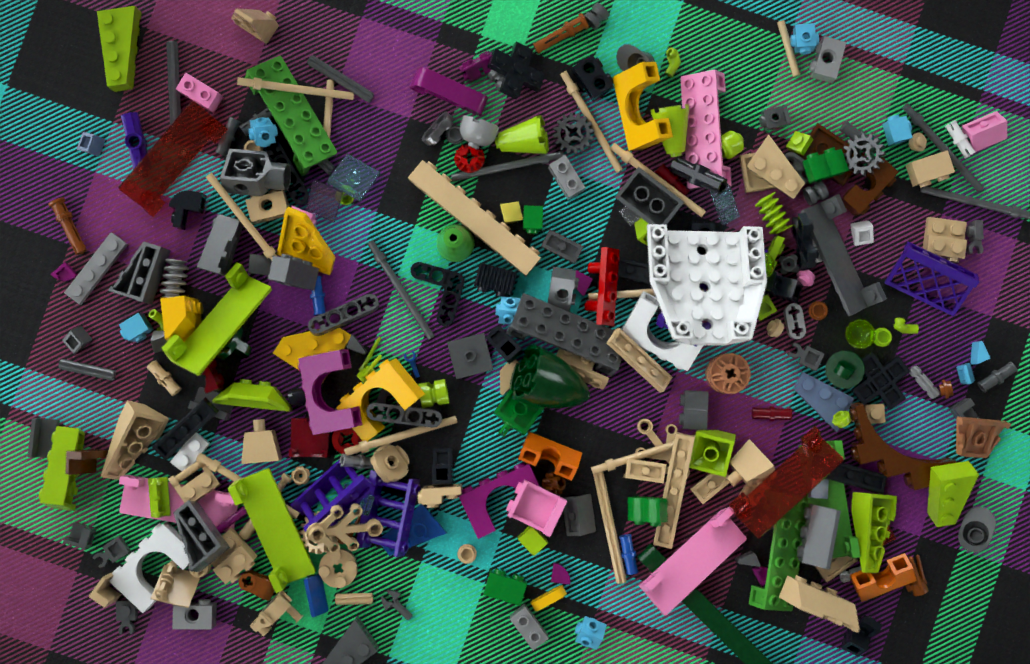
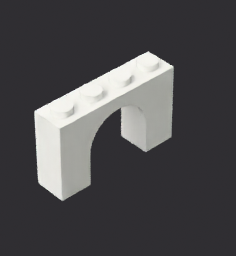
(639, 331)
(130, 579)

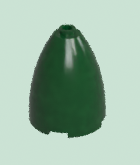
(547, 381)

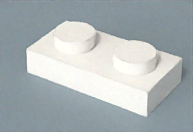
(189, 451)

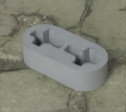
(799, 319)

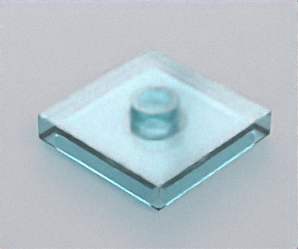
(353, 177)

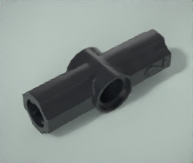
(699, 175)

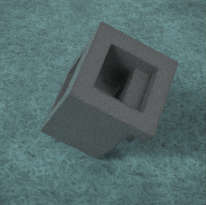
(769, 124)

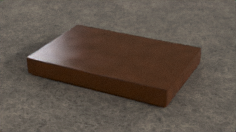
(823, 140)

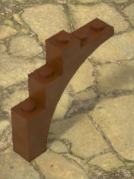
(891, 463)

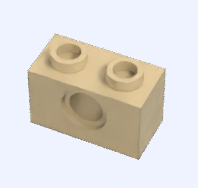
(256, 206)

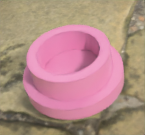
(806, 277)

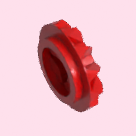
(475, 163)
(337, 439)

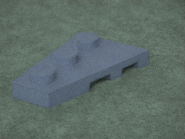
(822, 397)

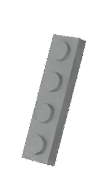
(96, 268)

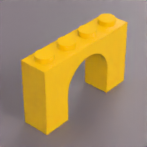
(628, 89)
(390, 377)

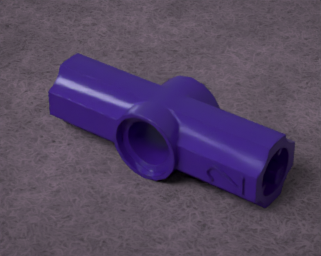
(133, 130)

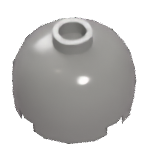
(477, 131)

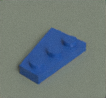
(422, 529)

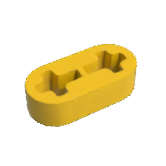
(548, 598)

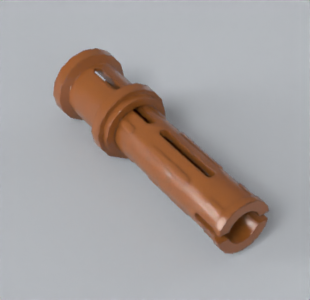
(570, 32)
(65, 217)

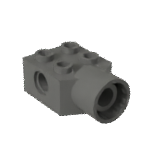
(253, 173)

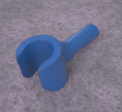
(413, 364)

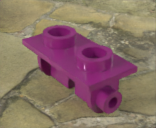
(472, 67)

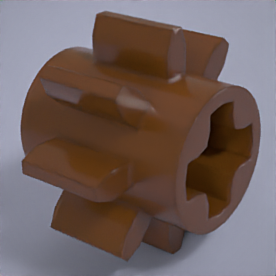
(553, 483)

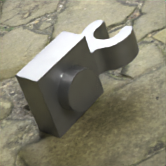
(975, 233)

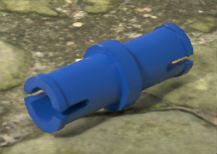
(318, 298)
(628, 554)

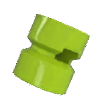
(434, 393)

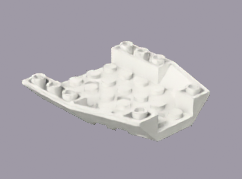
(731, 270)

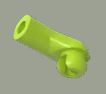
(674, 62)
(157, 316)
(905, 328)

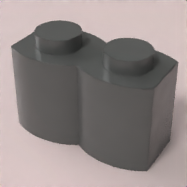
(694, 410)

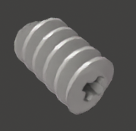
(174, 278)

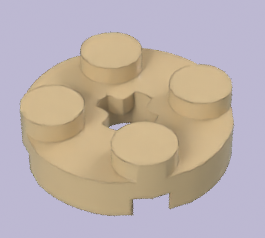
(384, 469)
(339, 579)

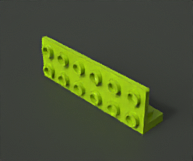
(219, 324)
(274, 527)

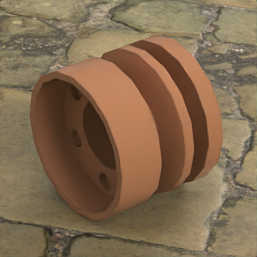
(717, 378)

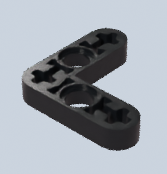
(445, 282)

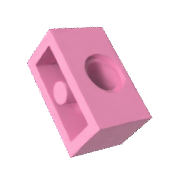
(199, 92)

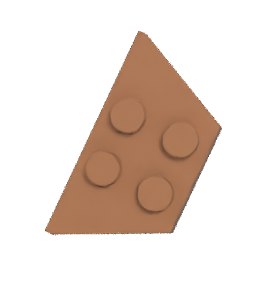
(977, 436)

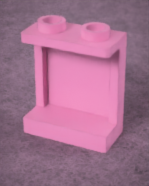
(536, 507)

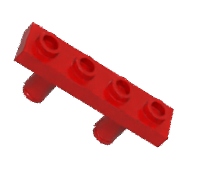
(607, 290)

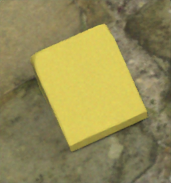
(511, 212)

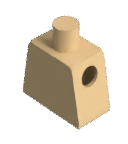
(260, 445)
(749, 465)

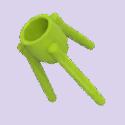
(365, 369)

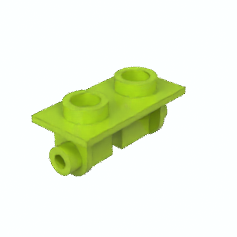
(159, 497)

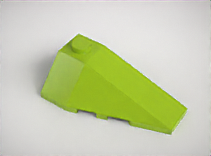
(871, 518)

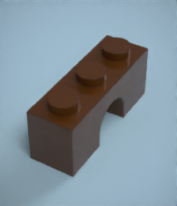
(858, 200)

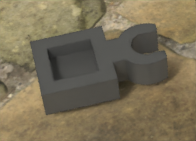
(808, 357)
(113, 550)
(126, 613)

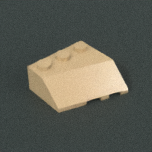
(820, 602)

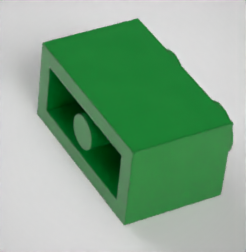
(505, 587)

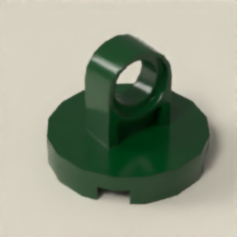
(236, 346)
(845, 369)

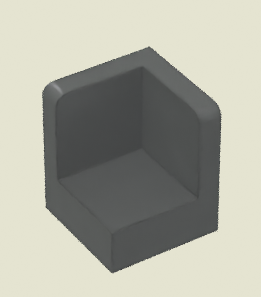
(963, 409)
(81, 536)

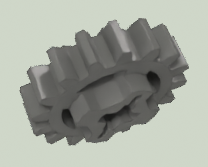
(568, 140)
(869, 149)

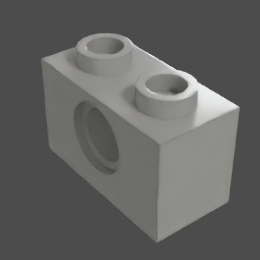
(834, 51)
(566, 177)
(206, 620)
(529, 626)

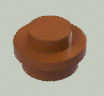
(818, 310)
(946, 389)

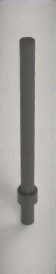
(917, 119)
(543, 158)
(1012, 211)
(381, 258)

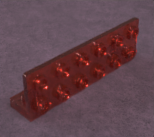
(170, 157)
(787, 484)

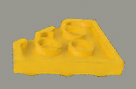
(304, 241)
(306, 344)

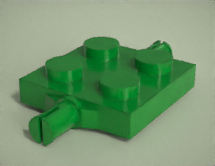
(516, 414)

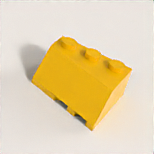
(180, 316)

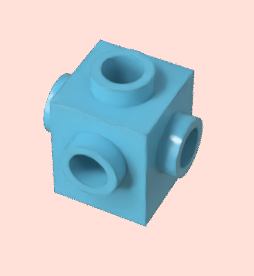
(804, 38)
(262, 132)
(507, 309)
(590, 632)

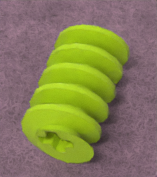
(772, 214)

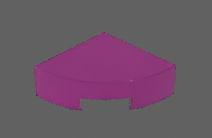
(64, 273)
(584, 282)
(560, 574)
(761, 574)

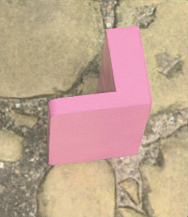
(986, 131)

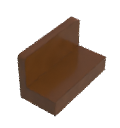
(83, 461)

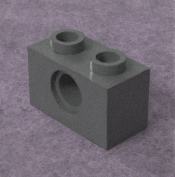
(563, 279)

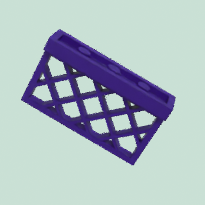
(938, 264)

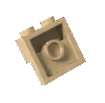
(945, 238)
(434, 496)
(234, 559)

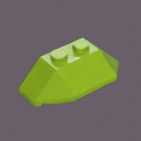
(253, 396)

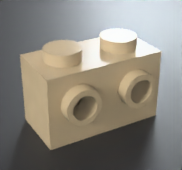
(930, 168)

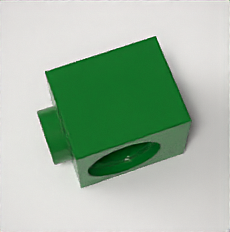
(532, 219)

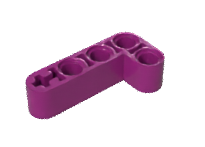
(446, 89)

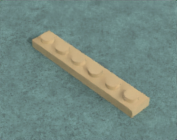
(675, 488)

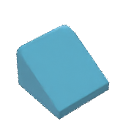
(979, 353)
(965, 373)

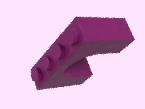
(313, 371)
(475, 498)

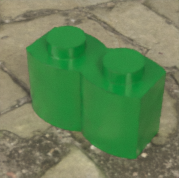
(825, 165)
(647, 509)

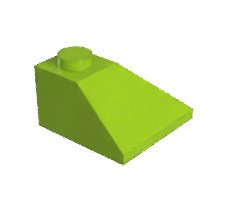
(712, 451)

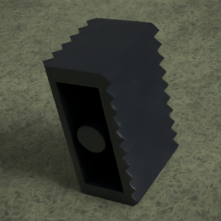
(495, 279)

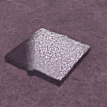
(324, 201)

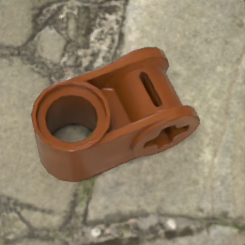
(259, 585)

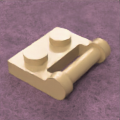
(199, 486)

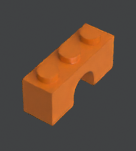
(564, 458)
(897, 574)

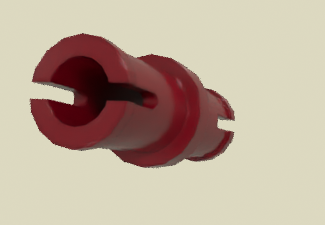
(672, 179)
(772, 413)

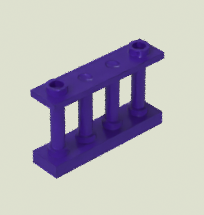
(346, 497)
(401, 545)

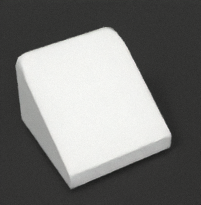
(862, 233)

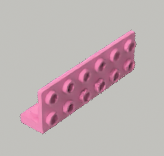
(703, 129)
(136, 501)
(693, 561)

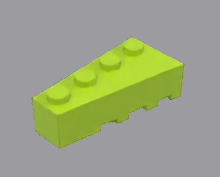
(119, 37)
(59, 487)

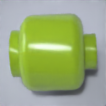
(731, 144)

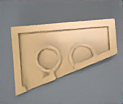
(775, 168)

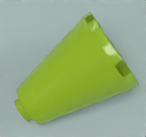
(679, 123)
(524, 137)

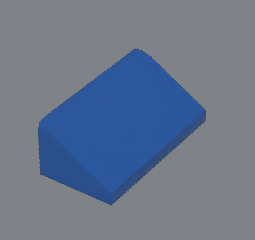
(316, 595)

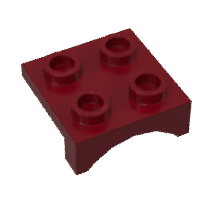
(213, 380)
(305, 443)

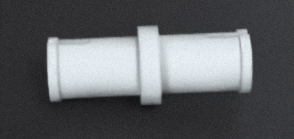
(960, 139)

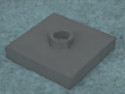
(470, 356)

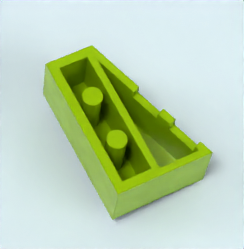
(949, 491)

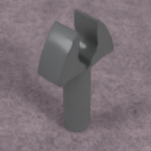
(396, 604)

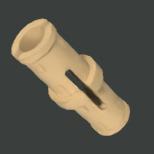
(164, 378)

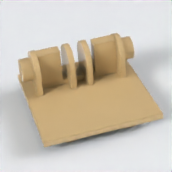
(175, 586)

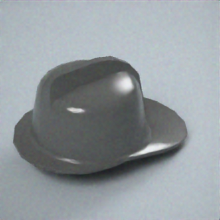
(630, 56)
(977, 529)

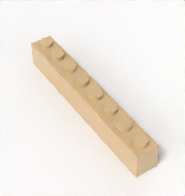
(474, 218)

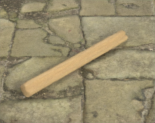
(610, 528)

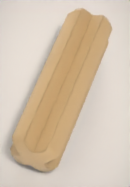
(354, 598)

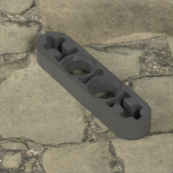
(345, 318)
(403, 418)

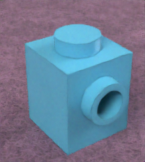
(897, 130)
(135, 328)

